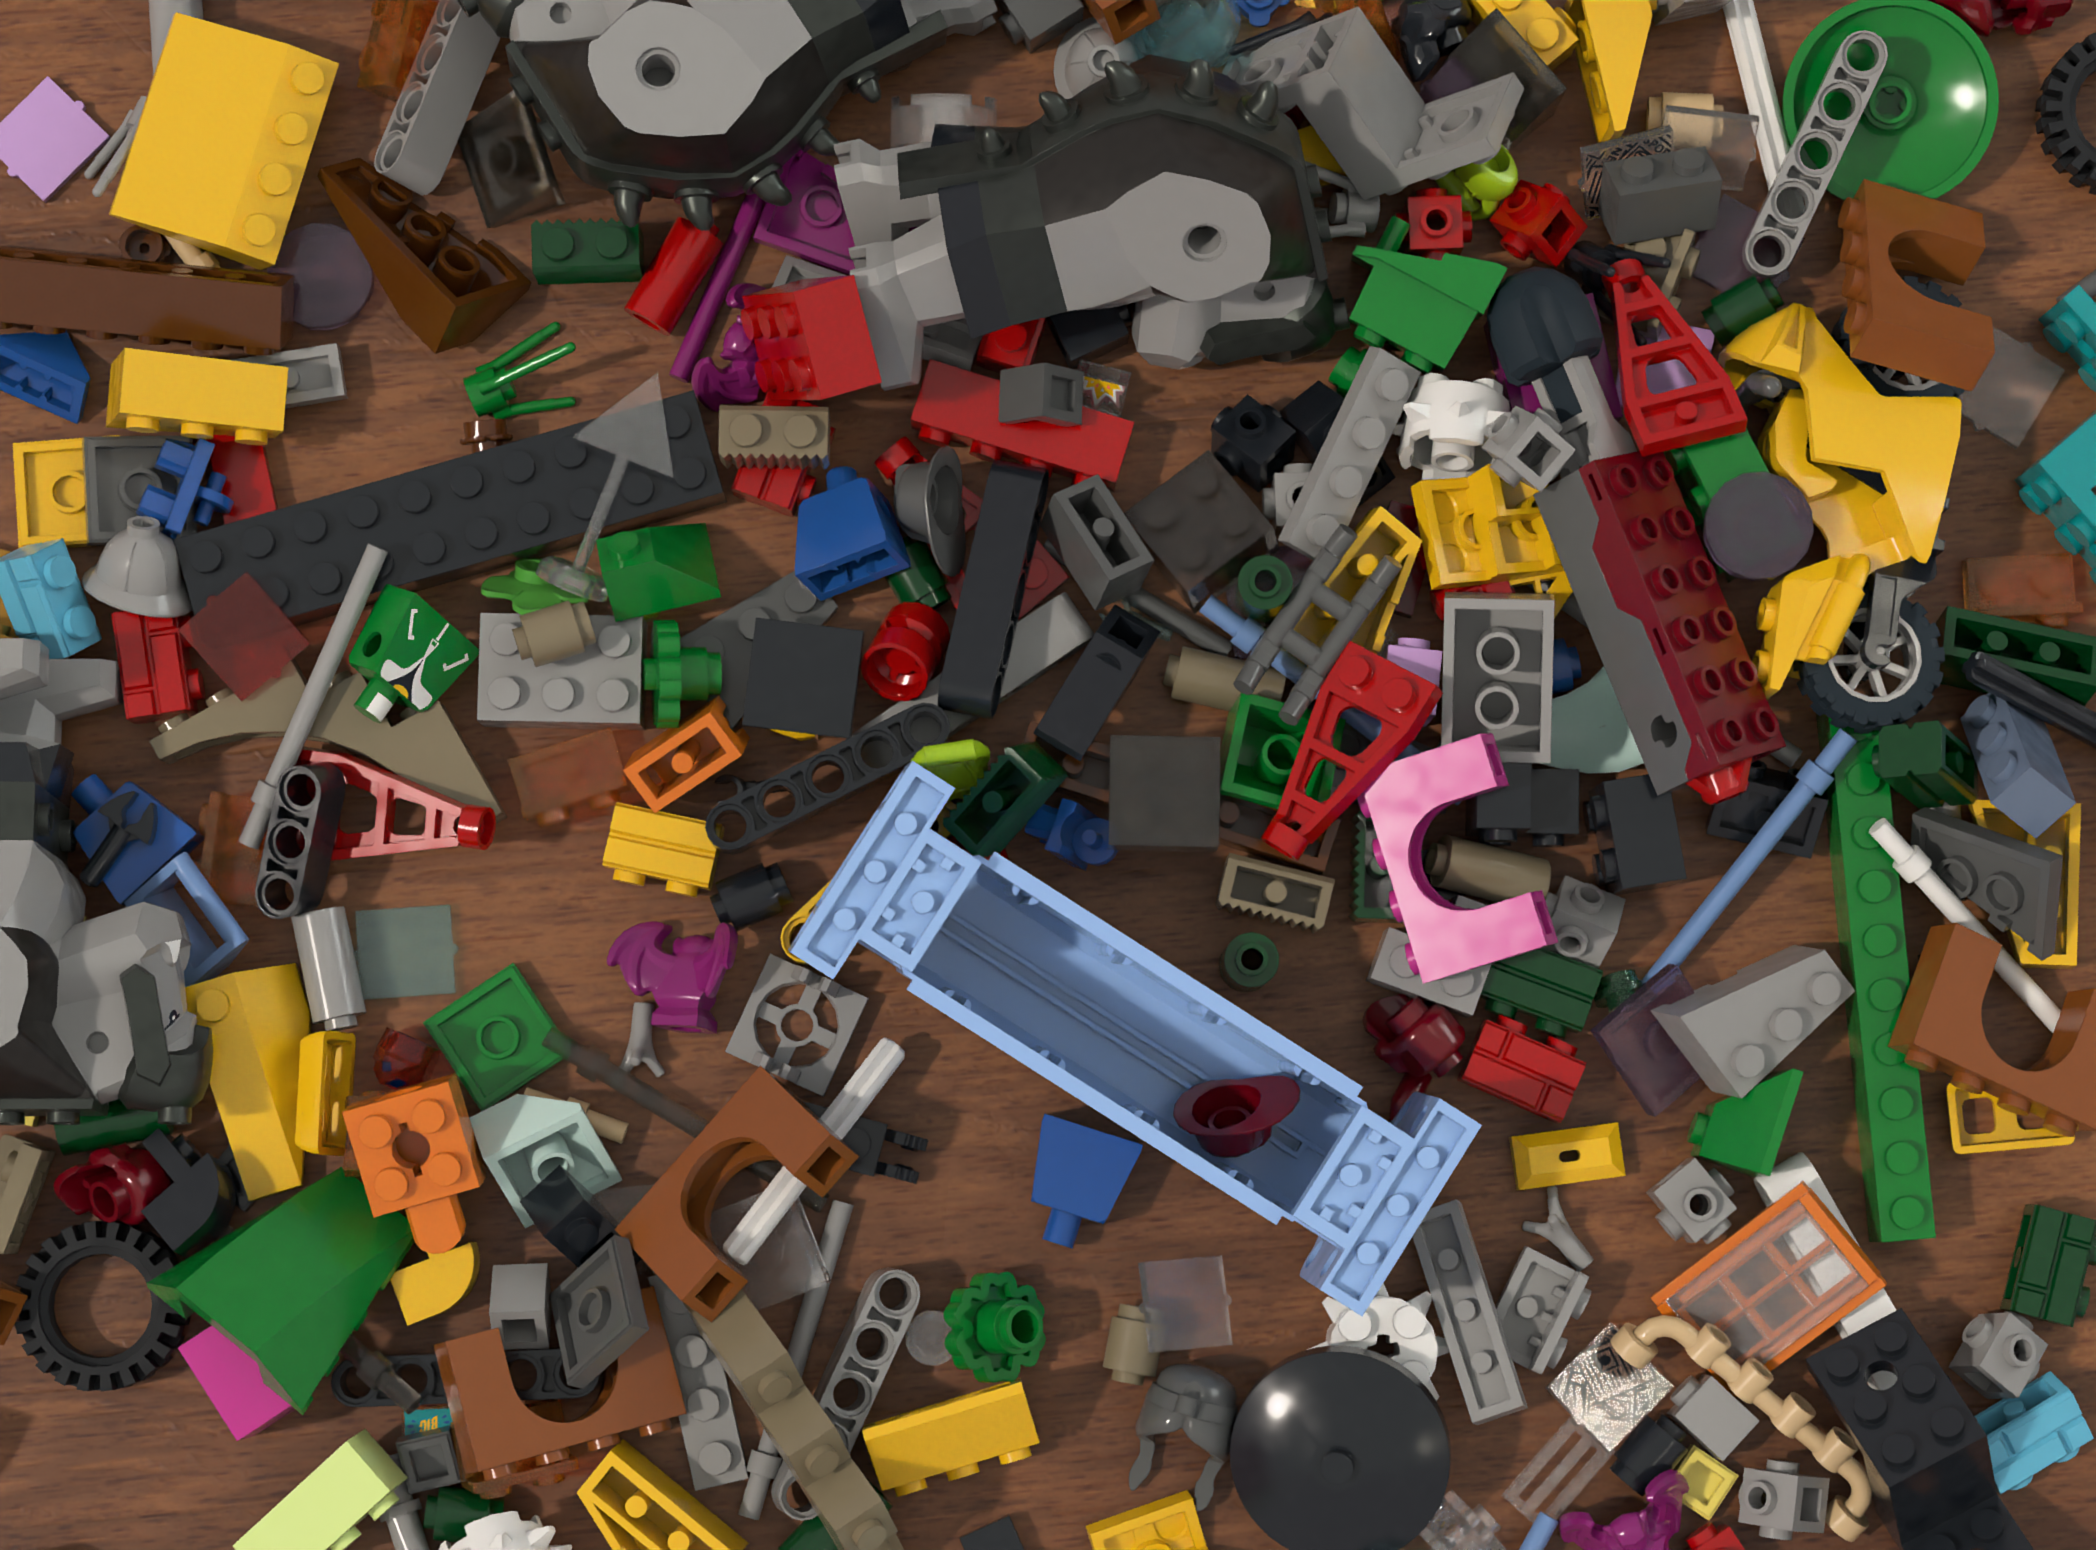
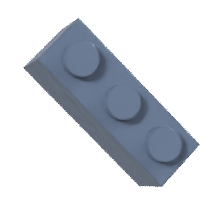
(2017, 763)

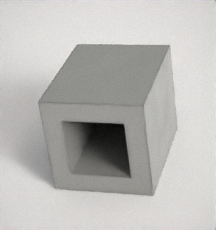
(521, 1305)
(1711, 1415)

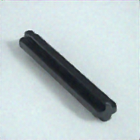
(2031, 696)

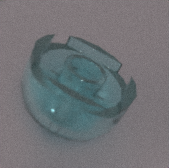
(1192, 31)

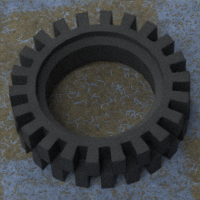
(2059, 118)
(38, 1318)

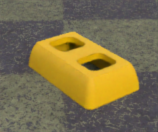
(323, 1084)
(2006, 1132)

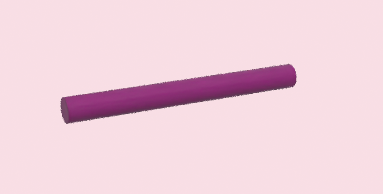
(717, 288)

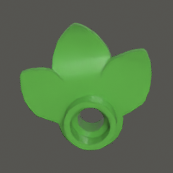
(527, 589)

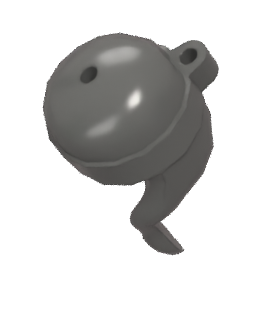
(1198, 1403)

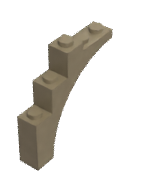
(419, 748)
(798, 1427)

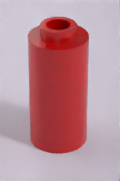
(674, 276)

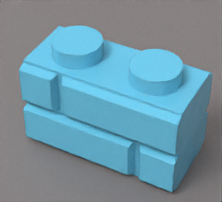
(47, 598)
(2033, 1431)

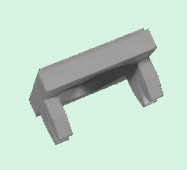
(781, 973)

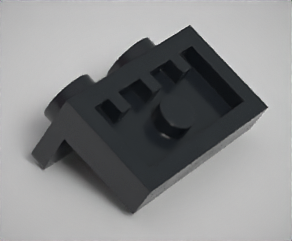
(1747, 813)

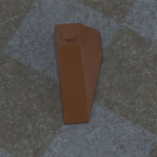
(429, 271)

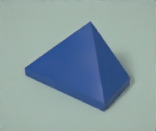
(44, 373)

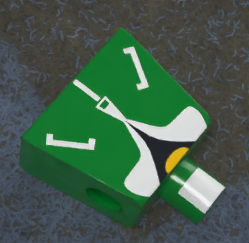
(407, 654)

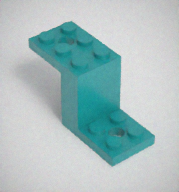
(2063, 477)

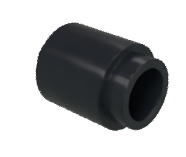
(751, 896)
(1648, 1452)

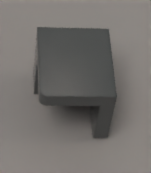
(1041, 394)

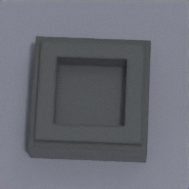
(428, 1459)

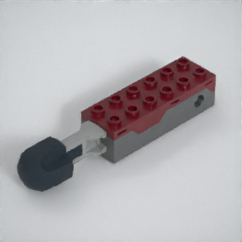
(1634, 557)

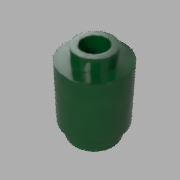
(1741, 307)
(923, 580)
(455, 1509)

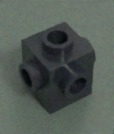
(1252, 442)

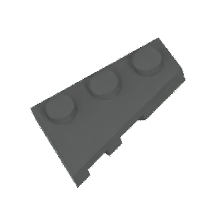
(734, 633)
(1996, 872)

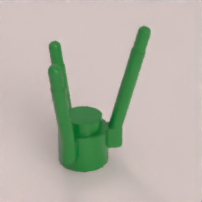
(493, 383)

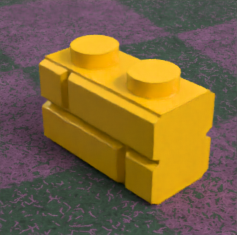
(662, 849)

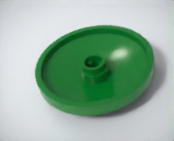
(1927, 110)

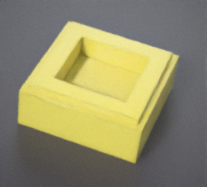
(1707, 1481)

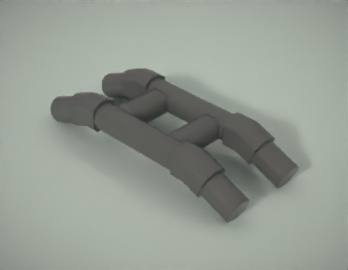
(1349, 617)

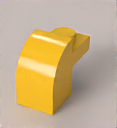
(436, 1283)

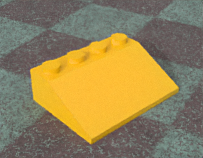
(224, 140)

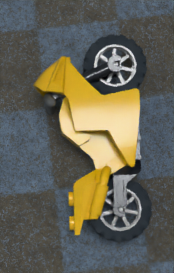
(1877, 481)

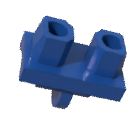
(189, 464)
(1072, 834)

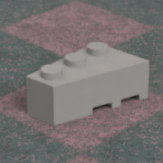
(1755, 1018)

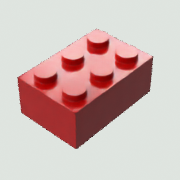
(810, 339)

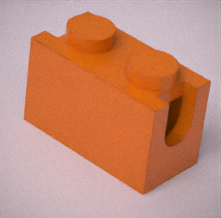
(686, 755)

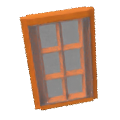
(1775, 1281)

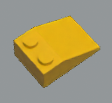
(1610, 57)

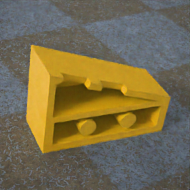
(196, 396)
(648, 1510)

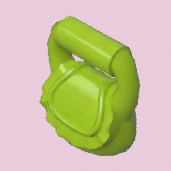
(1484, 181)
(956, 763)

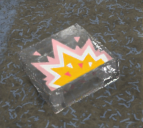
(1104, 387)

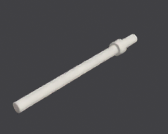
(1915, 867)

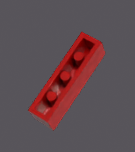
(965, 410)

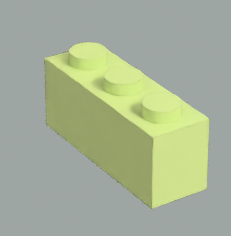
(331, 1501)

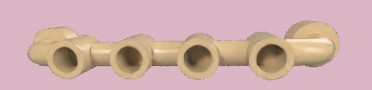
(1751, 1385)

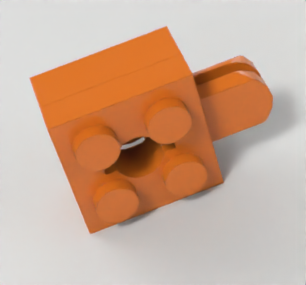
(417, 1156)

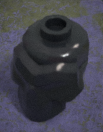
(1429, 32)

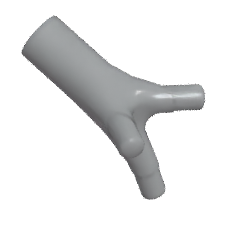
(640, 1042)
(1560, 1233)

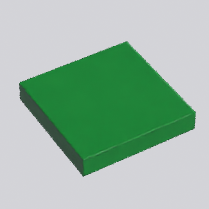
(495, 1037)

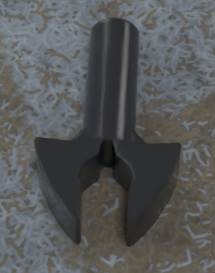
(119, 836)

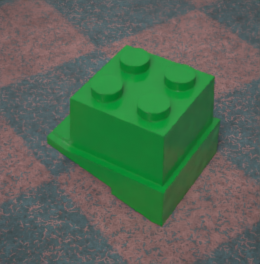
(1420, 301)

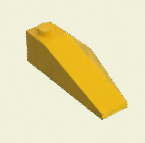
(255, 1069)

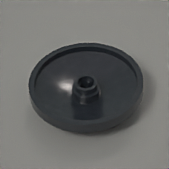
(1340, 1451)

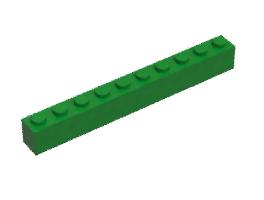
(1877, 968)

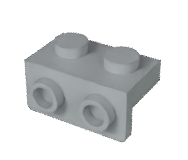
(1537, 1308)

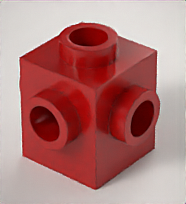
(1435, 205)
(1538, 223)

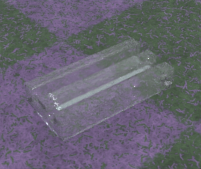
(1542, 1458)

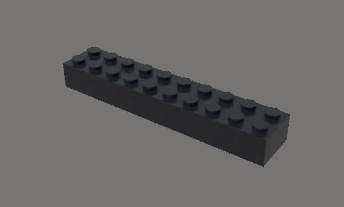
(452, 518)

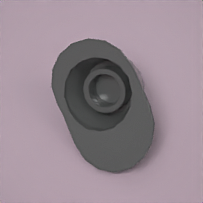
(931, 507)

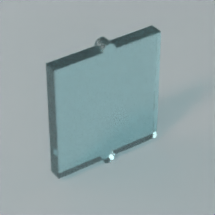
(405, 952)

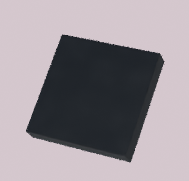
(803, 678)

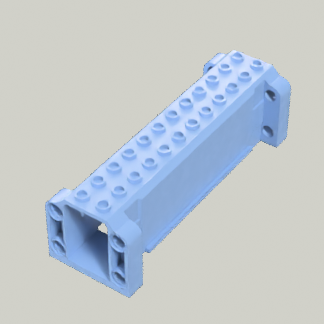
(1131, 1035)

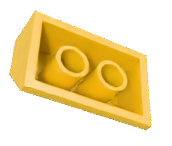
(951, 1437)

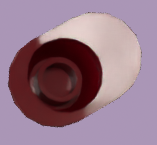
(1235, 1114)

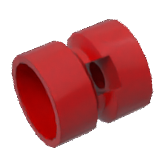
(905, 651)

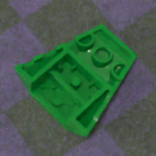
(293, 1281)

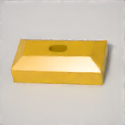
(1538, 1162)

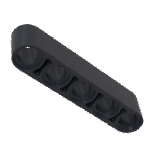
(993, 589)
(799, 779)
(548, 1385)

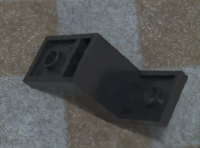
(1917, 1441)

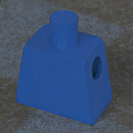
(847, 536)
(137, 860)
(1079, 1175)

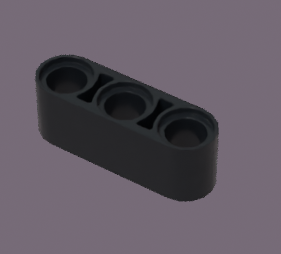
(281, 855)

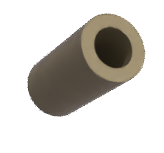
(1209, 679)
(1485, 869)

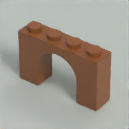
(1889, 318)
(1945, 1033)
(674, 1217)
(499, 1429)

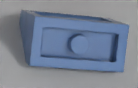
(205, 958)

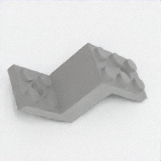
(1370, 108)

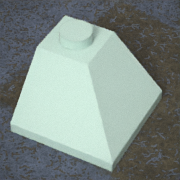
(531, 1138)

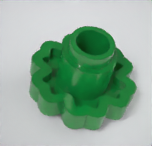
(677, 674)
(994, 1327)

